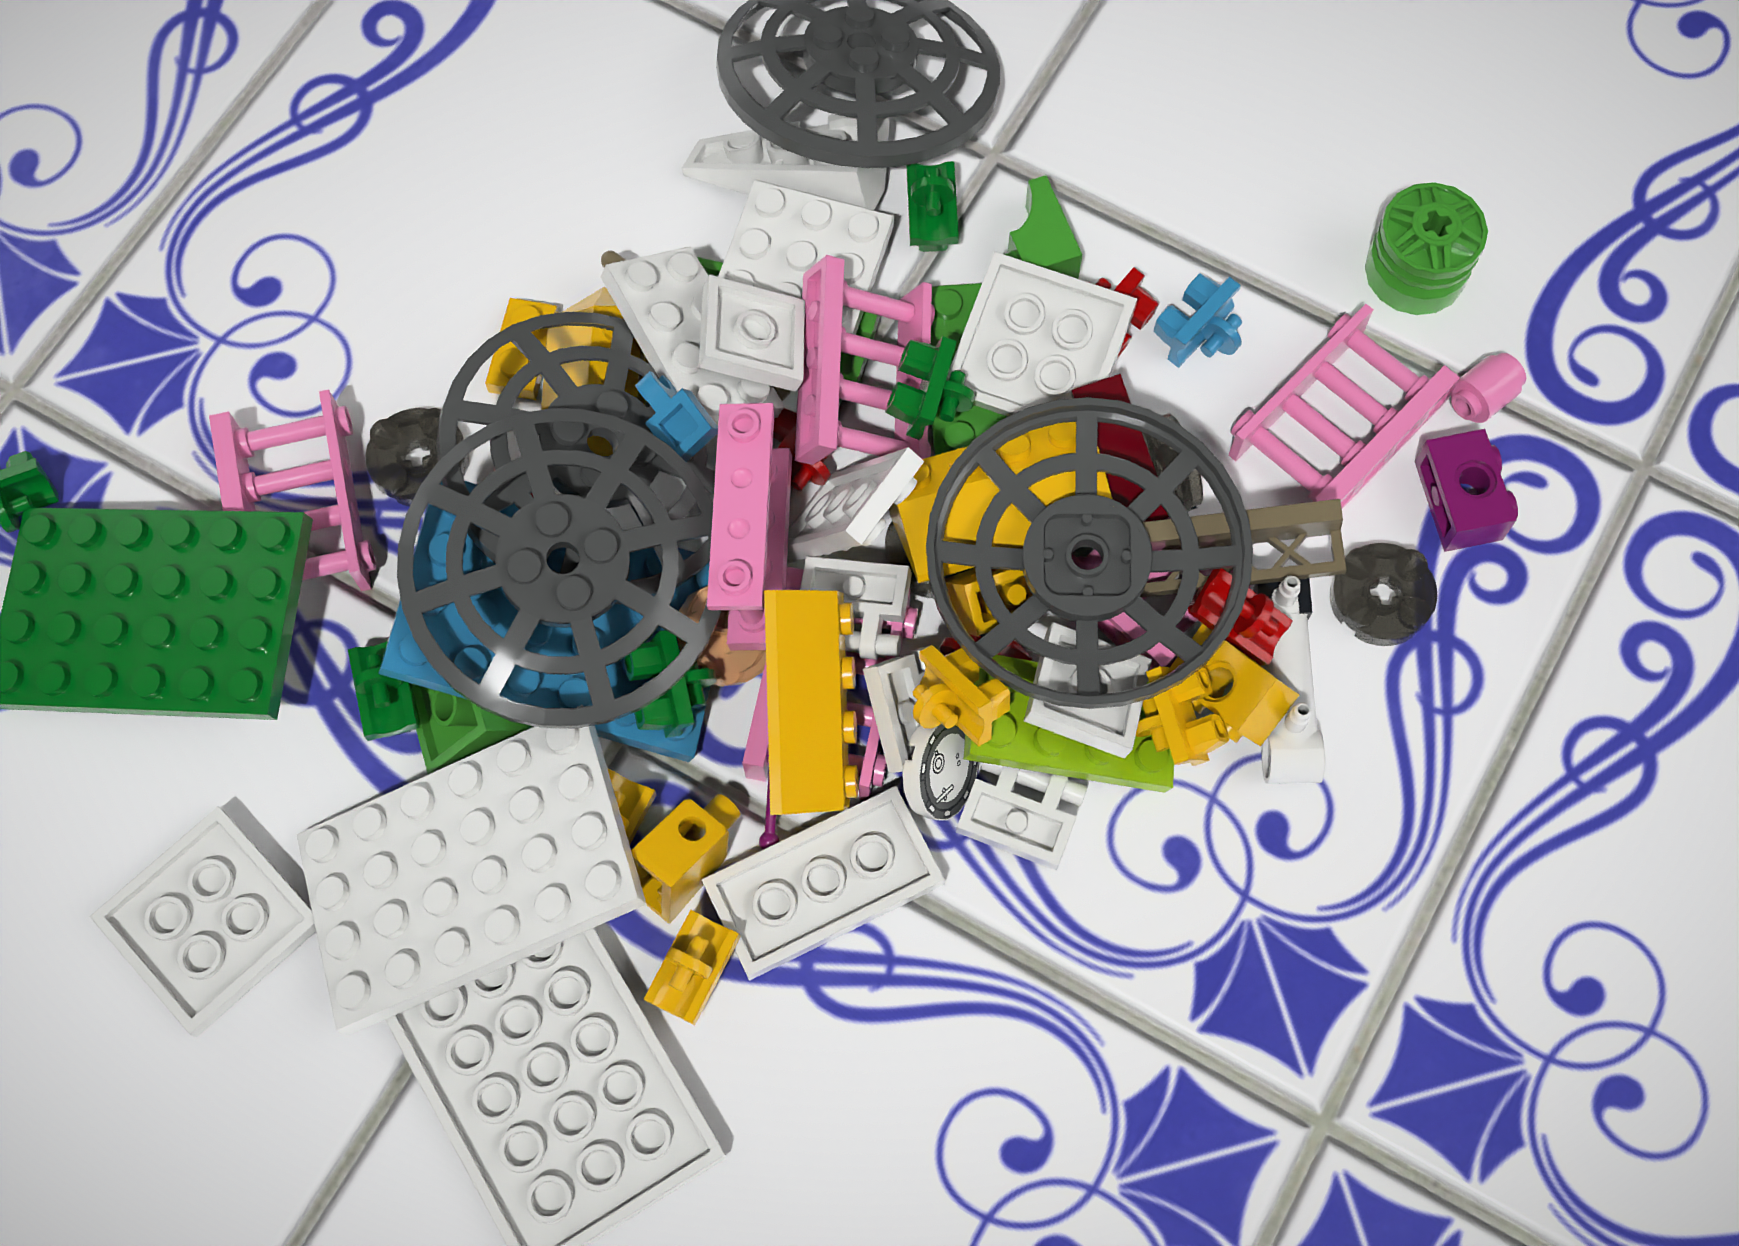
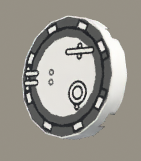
(937, 776)

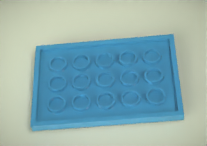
(407, 663)

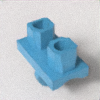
(1212, 305)

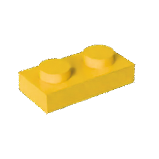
(509, 358)

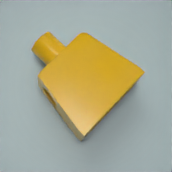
(682, 853)

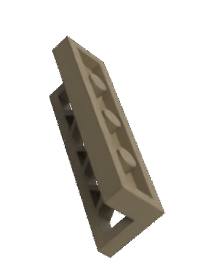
(1268, 526)

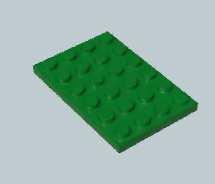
(152, 611)

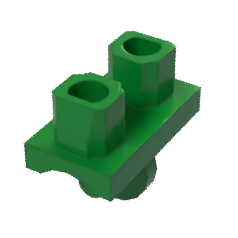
(932, 206)
(920, 405)
(22, 488)
(383, 702)
(673, 709)

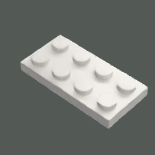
(663, 310)
(852, 505)
(823, 882)

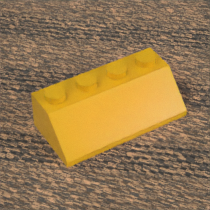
(913, 513)
(809, 701)

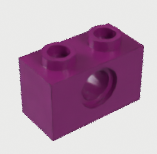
(1461, 517)

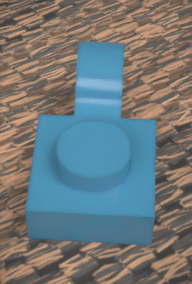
(678, 417)

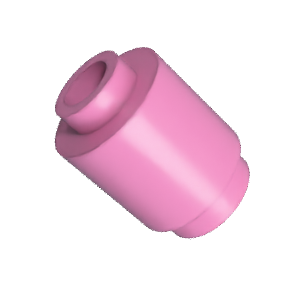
(1488, 387)

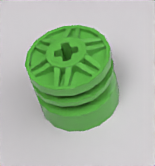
(1426, 248)

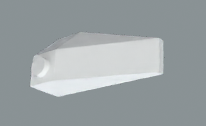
(744, 156)

